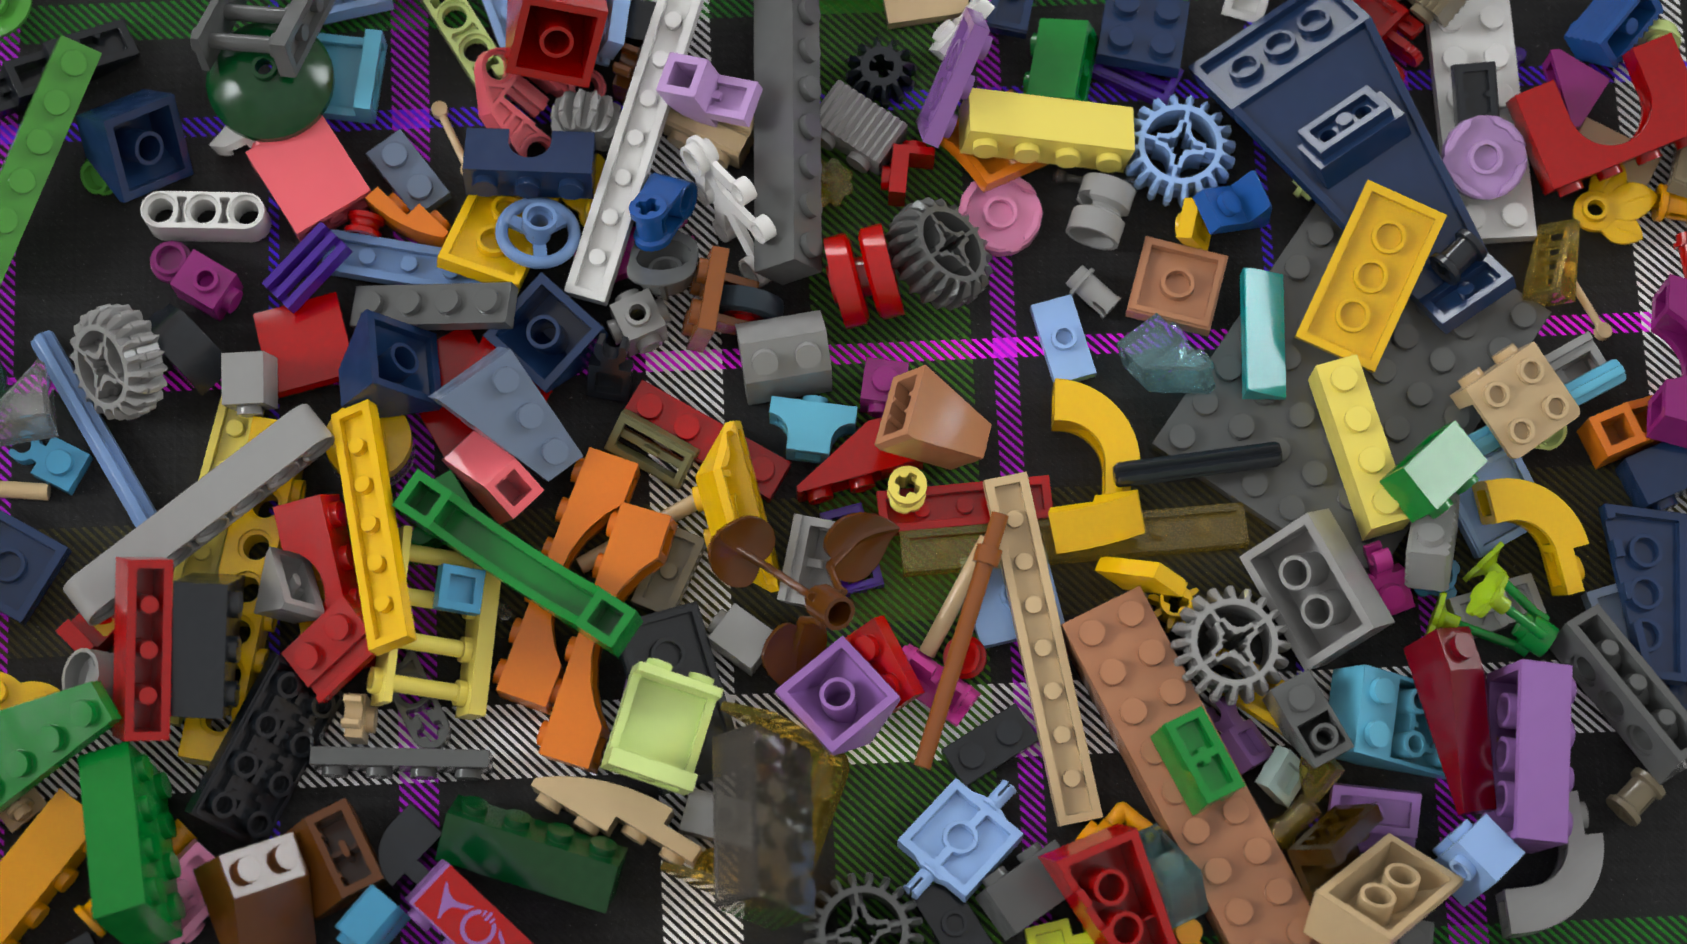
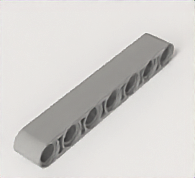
(206, 506)

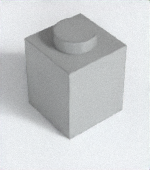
(249, 382)
(739, 637)

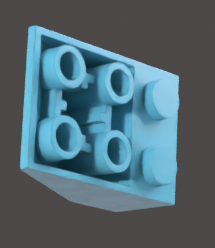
(1383, 721)

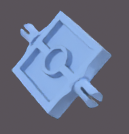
(960, 839)

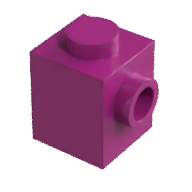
(208, 286)
(877, 384)

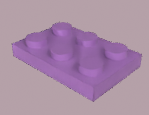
(954, 78)

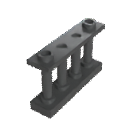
(288, 45)

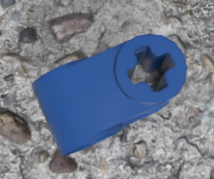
(661, 210)

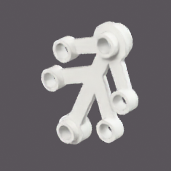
(730, 214)

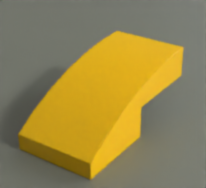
(1097, 523)

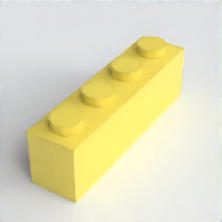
(1046, 130)
(1357, 444)

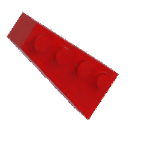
(1111, 887)

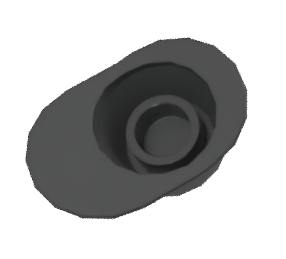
(666, 270)

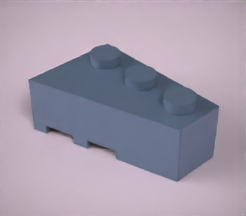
(510, 411)

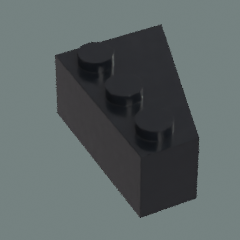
(206, 645)

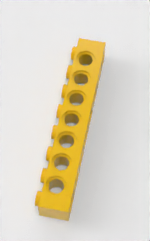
(198, 739)

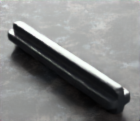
(1197, 464)

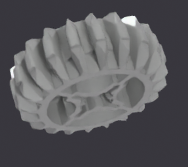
(118, 361)
(1222, 631)

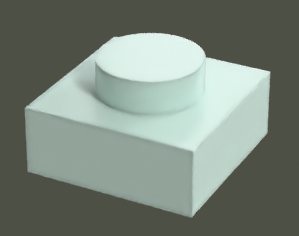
(1281, 776)

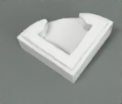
(228, 141)

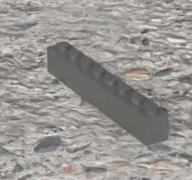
(788, 138)

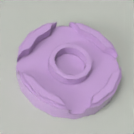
(1485, 157)

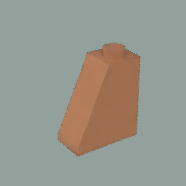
(931, 422)

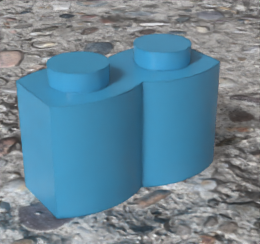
(372, 920)

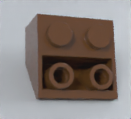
(337, 858)

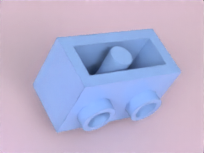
(1478, 854)

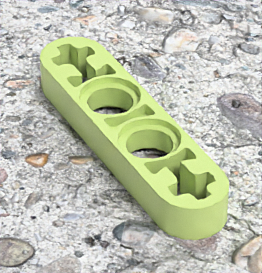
(464, 36)

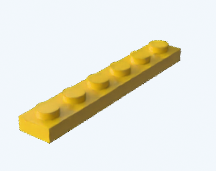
(373, 528)

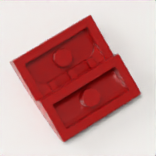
(305, 342)

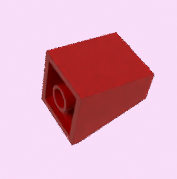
(554, 39)

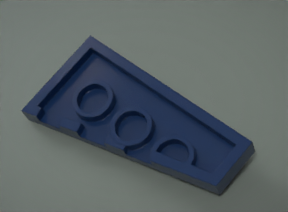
(1651, 580)

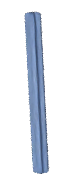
(93, 428)

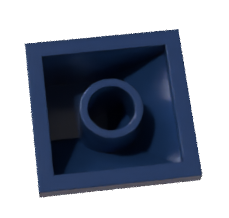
(390, 366)

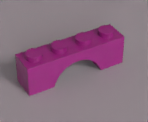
(1669, 404)

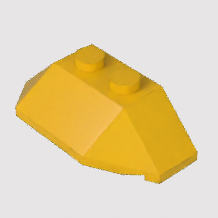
(730, 490)

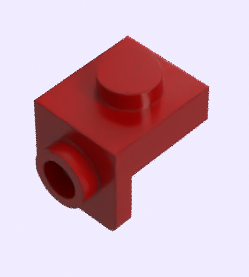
(894, 177)

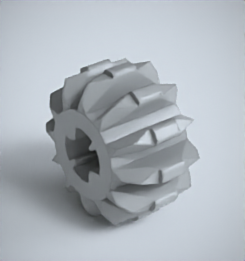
(587, 113)

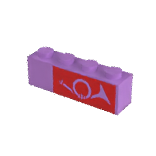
(459, 910)

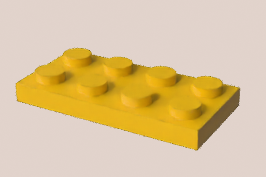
(1370, 275)

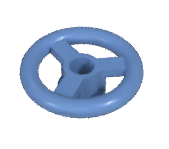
(539, 220)

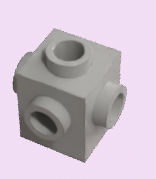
(643, 334)

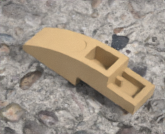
(603, 805)

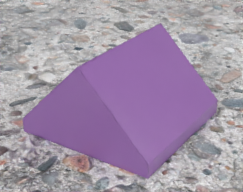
(839, 698)

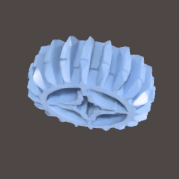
(1194, 155)

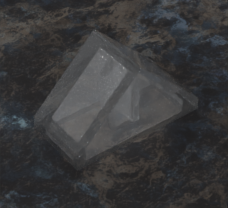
(29, 408)

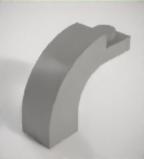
(1572, 881)

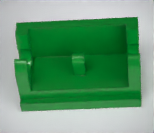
(1197, 760)

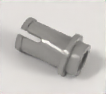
(1092, 291)

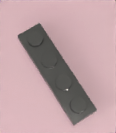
(441, 305)
(420, 762)

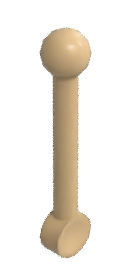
(440, 111)
(1602, 329)

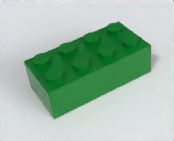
(130, 846)

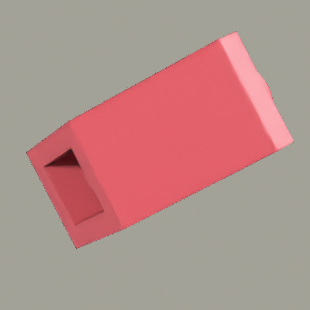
(493, 477)

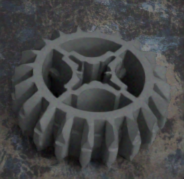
(939, 253)
(855, 896)

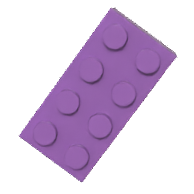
(1532, 757)

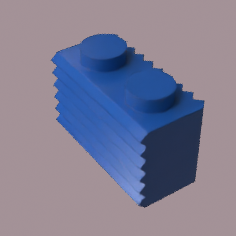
(1610, 29)

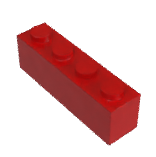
(143, 648)

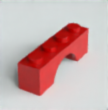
(319, 533)

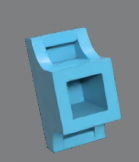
(811, 425)

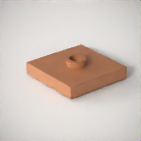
(1177, 285)

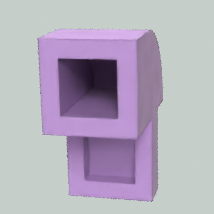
(700, 93)

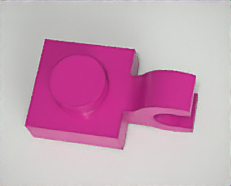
(1388, 578)

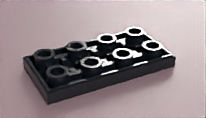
(263, 754)

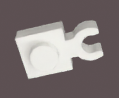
(947, 29)

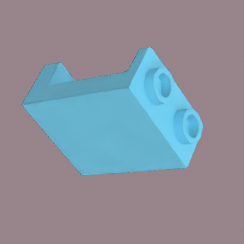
(357, 74)

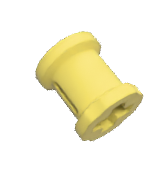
(900, 479)

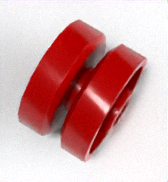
(862, 276)

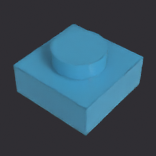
(459, 589)

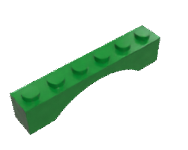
(517, 564)

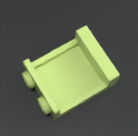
(661, 726)

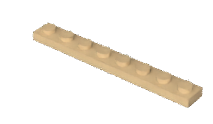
(1043, 652)

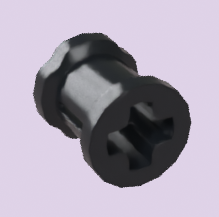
(1458, 256)

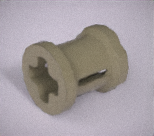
(1635, 796)

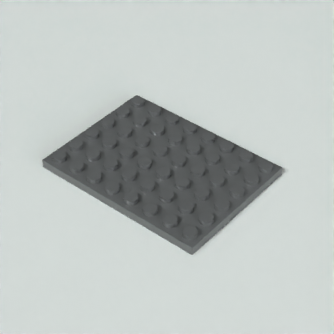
(1407, 389)

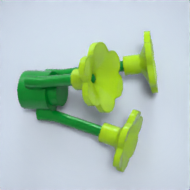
(1532, 628)

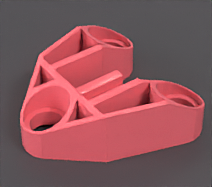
(499, 113)

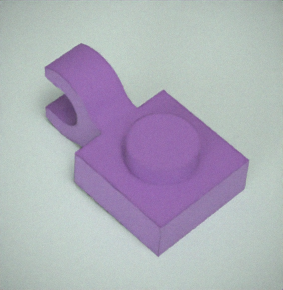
(1240, 737)

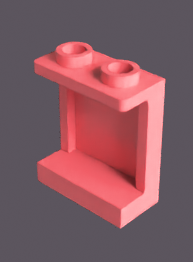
(310, 178)

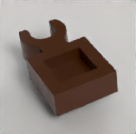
(624, 71)

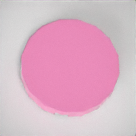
(1006, 215)

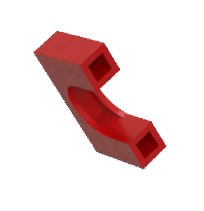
(1566, 157)

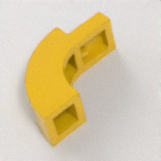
(1099, 422)
(1545, 519)

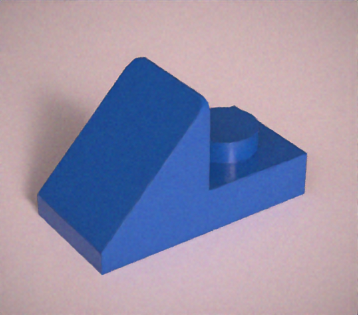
(1235, 206)

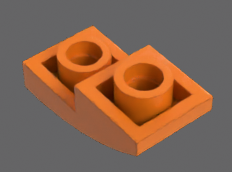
(417, 225)

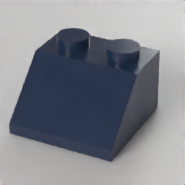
(136, 143)
(549, 334)

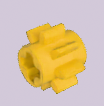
(1163, 607)

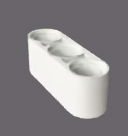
(190, 204)

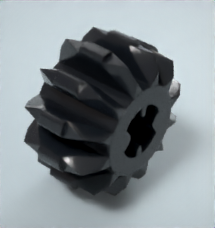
(894, 65)

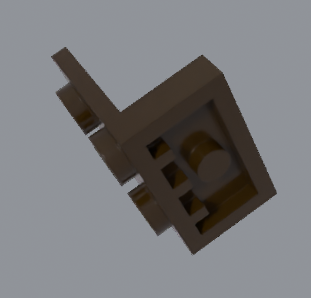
(1332, 844)

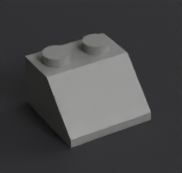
(784, 357)

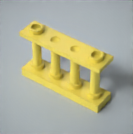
(472, 650)

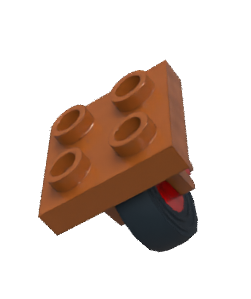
(723, 301)

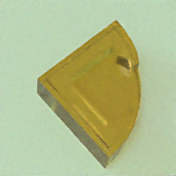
(1318, 781)

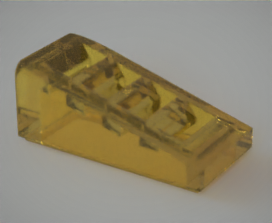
(1565, 273)

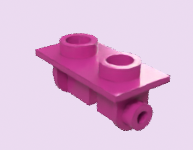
(929, 674)

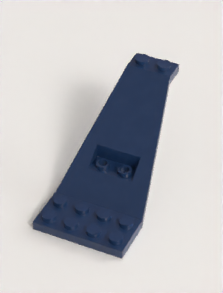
(1336, 113)

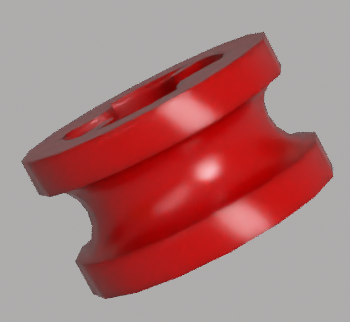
(364, 223)

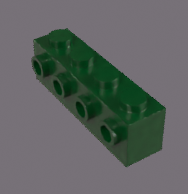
(531, 853)

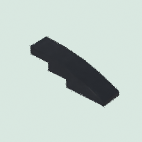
(21, 75)

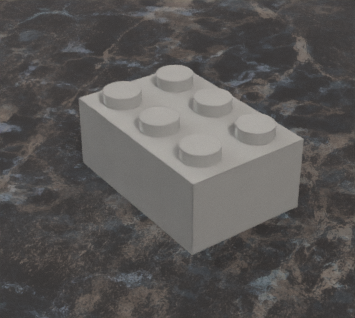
(1317, 588)

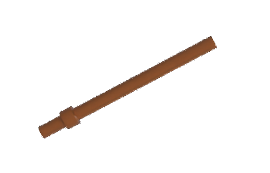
(986, 558)

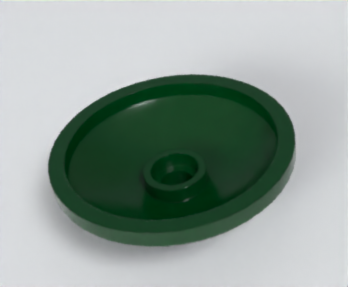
(266, 104)

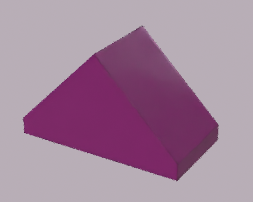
(1576, 82)

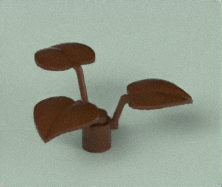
(855, 550)

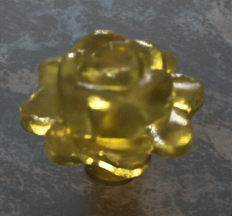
(835, 182)

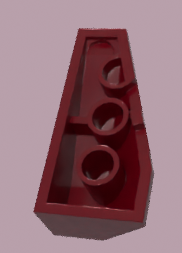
(1457, 712)

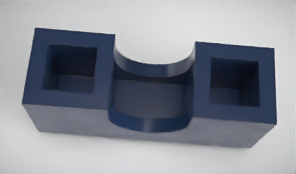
(560, 172)

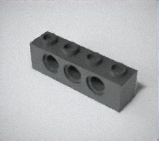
(1625, 691)

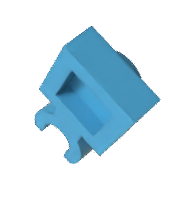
(55, 463)

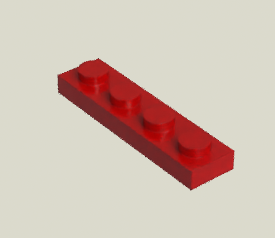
(702, 432)
(958, 505)

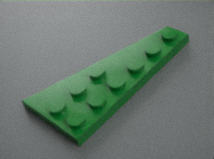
(48, 733)

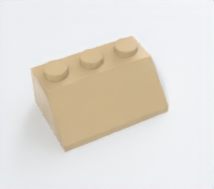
(1379, 895)

